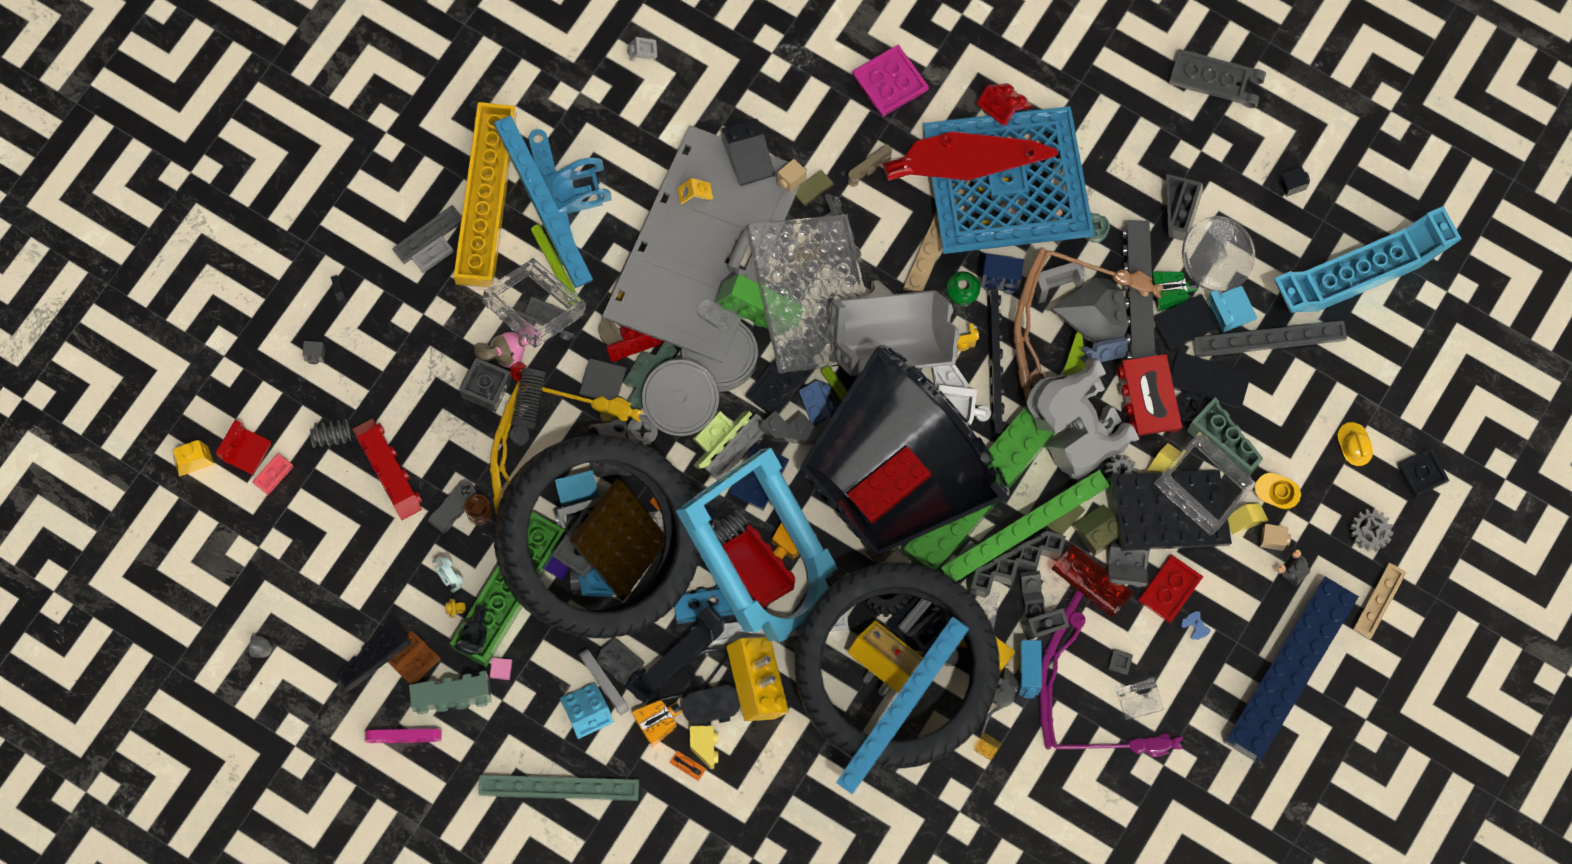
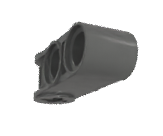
(451, 508)

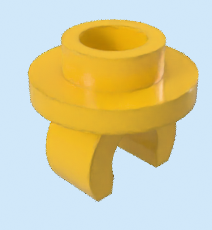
(454, 608)

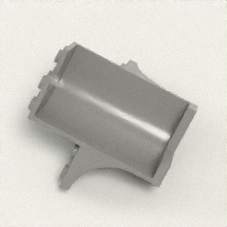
(907, 322)

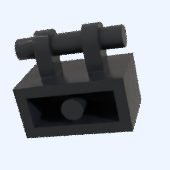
(926, 631)

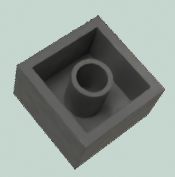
(485, 384)

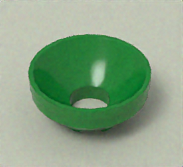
(961, 296)

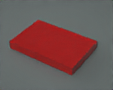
(1170, 588)

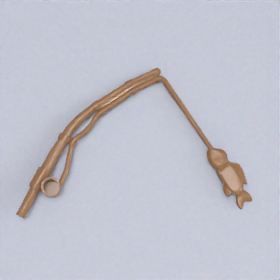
(1137, 281)

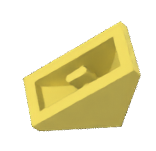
(1163, 459)
(1246, 517)

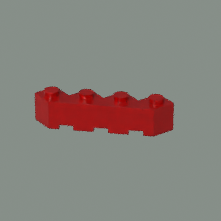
(387, 469)

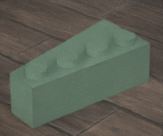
(1227, 436)
(451, 693)

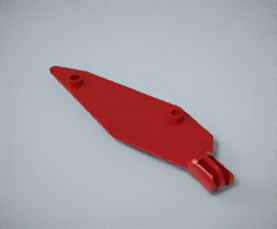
(966, 156)

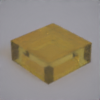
(987, 747)

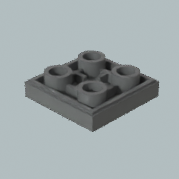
(602, 380)

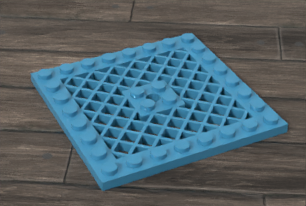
(1025, 232)

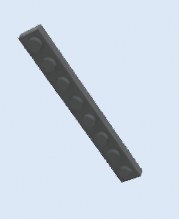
(1270, 339)

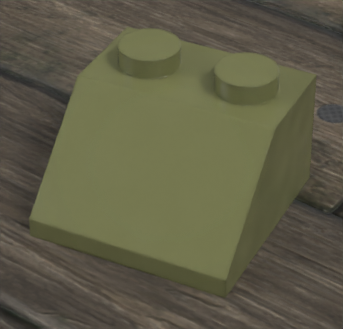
(1097, 529)

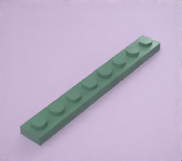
(558, 787)

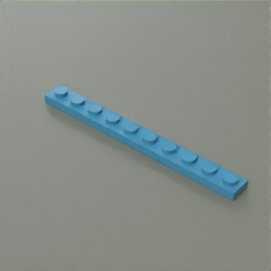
(543, 202)
(902, 705)

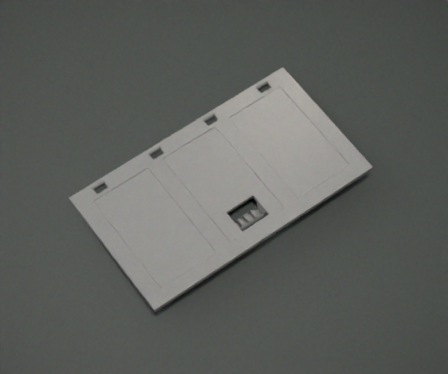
(691, 246)

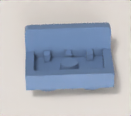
(818, 401)

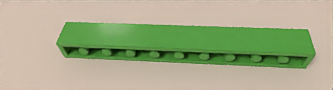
(1025, 527)

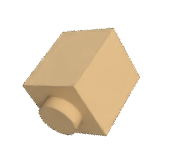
(791, 176)
(1275, 537)

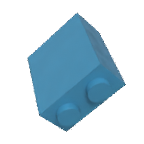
(1029, 668)

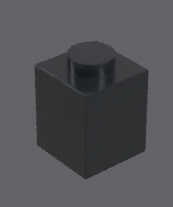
(1294, 181)

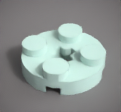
(446, 573)

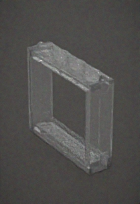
(533, 269)
(1189, 503)

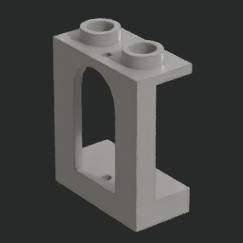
(574, 508)

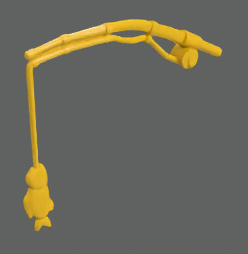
(616, 407)

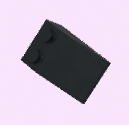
(748, 152)

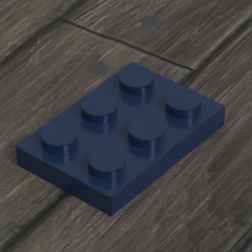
(749, 488)

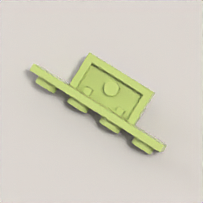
(717, 434)

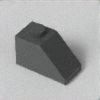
(1045, 624)

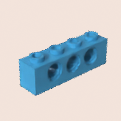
(685, 614)

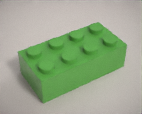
(743, 298)

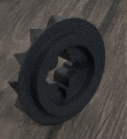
(1197, 406)

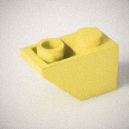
(702, 744)

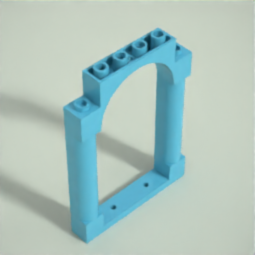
(817, 560)

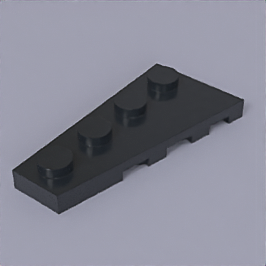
(381, 649)

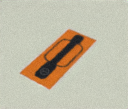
(687, 765)

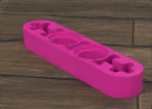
(403, 736)

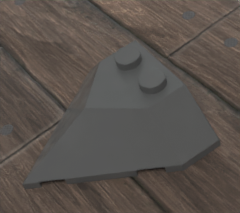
(1096, 310)

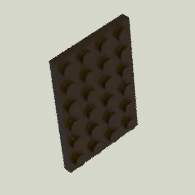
(619, 539)

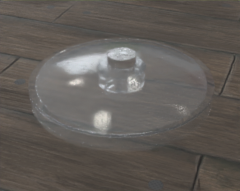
(1218, 254)

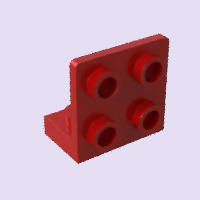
(1002, 102)
(243, 448)

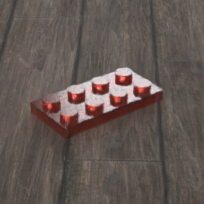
(1092, 581)

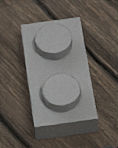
(432, 254)

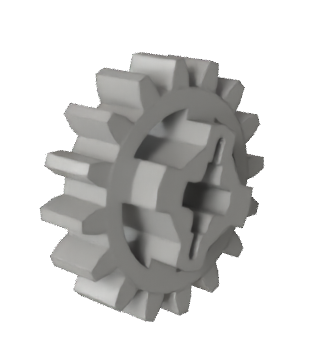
(1371, 522)

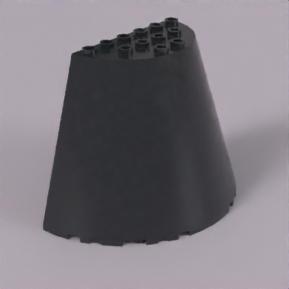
(877, 419)

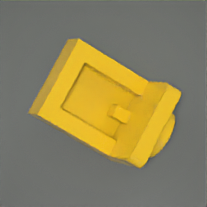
(969, 340)

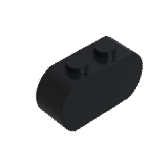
(711, 705)

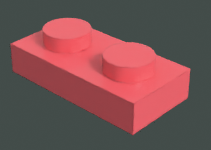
(272, 474)

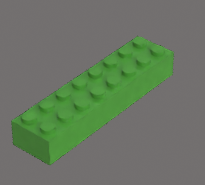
(496, 597)

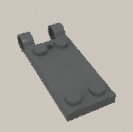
(1215, 77)

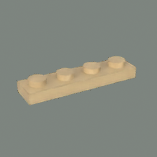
(1379, 600)

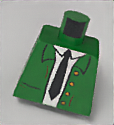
(1174, 289)

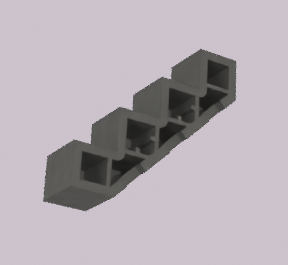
(798, 432)
(1023, 557)

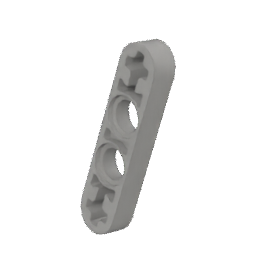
(603, 682)

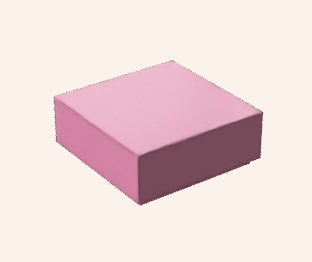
(501, 668)

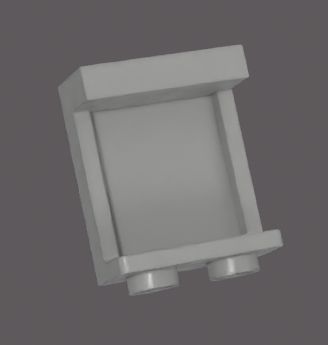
(1059, 276)

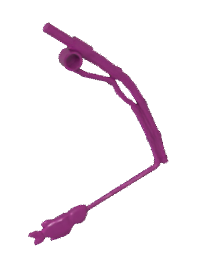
(1153, 745)

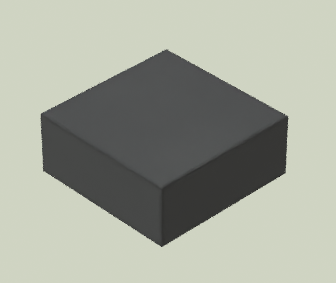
(1120, 662)

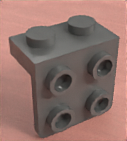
(1128, 566)

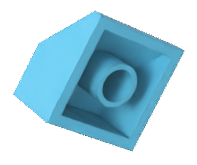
(577, 488)

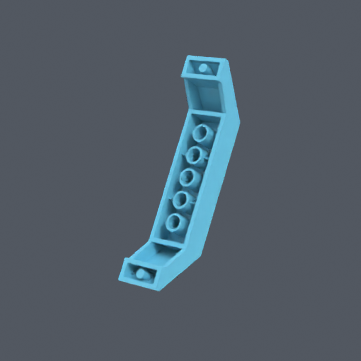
(1369, 265)

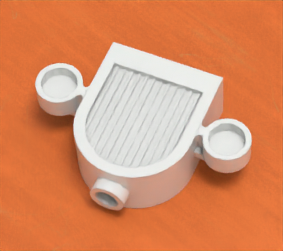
(965, 400)

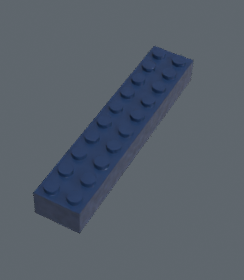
(1291, 669)

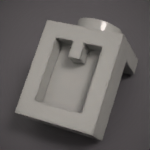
(642, 48)

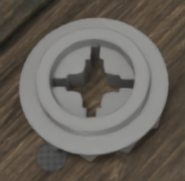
(635, 426)

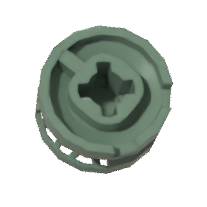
(1100, 226)

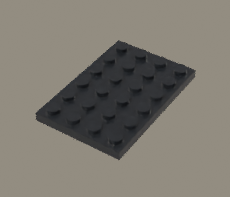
(1153, 521)

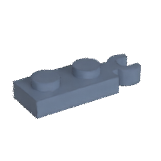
(1106, 350)

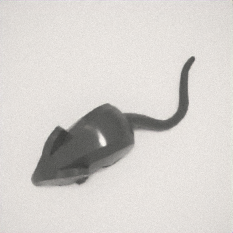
(1004, 694)

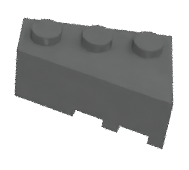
(1182, 204)

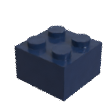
(1002, 273)

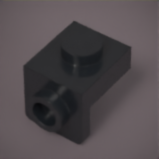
(637, 687)

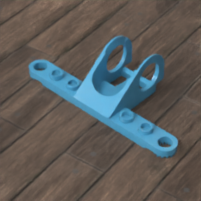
(560, 183)

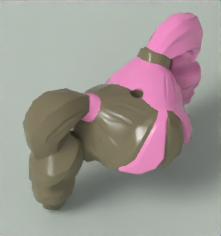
(501, 347)

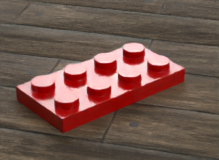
(889, 485)

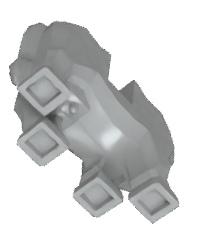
(1065, 402)

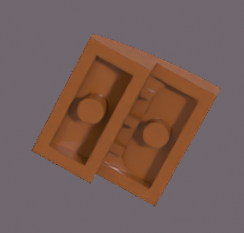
(414, 660)

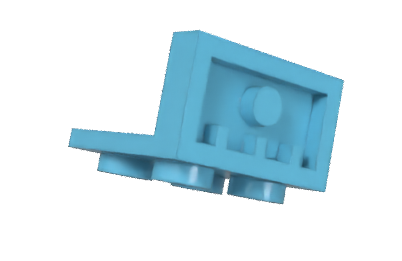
(1231, 308)
(587, 710)

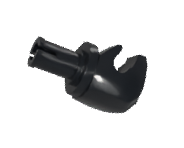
(475, 632)

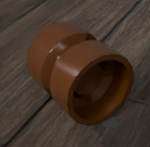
(478, 509)

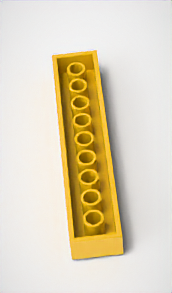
(483, 199)

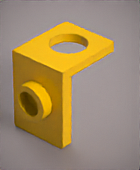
(696, 188)

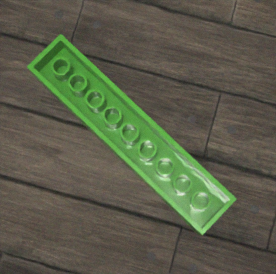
(1013, 454)

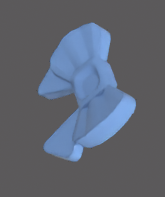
(1201, 630)

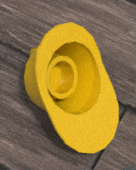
(1355, 444)
(1278, 490)

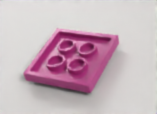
(890, 80)

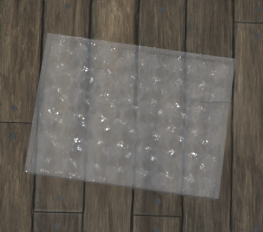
(799, 274)

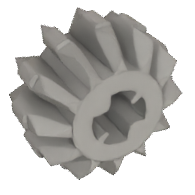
(1115, 464)

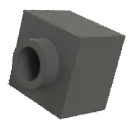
(313, 352)

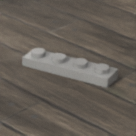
(736, 448)

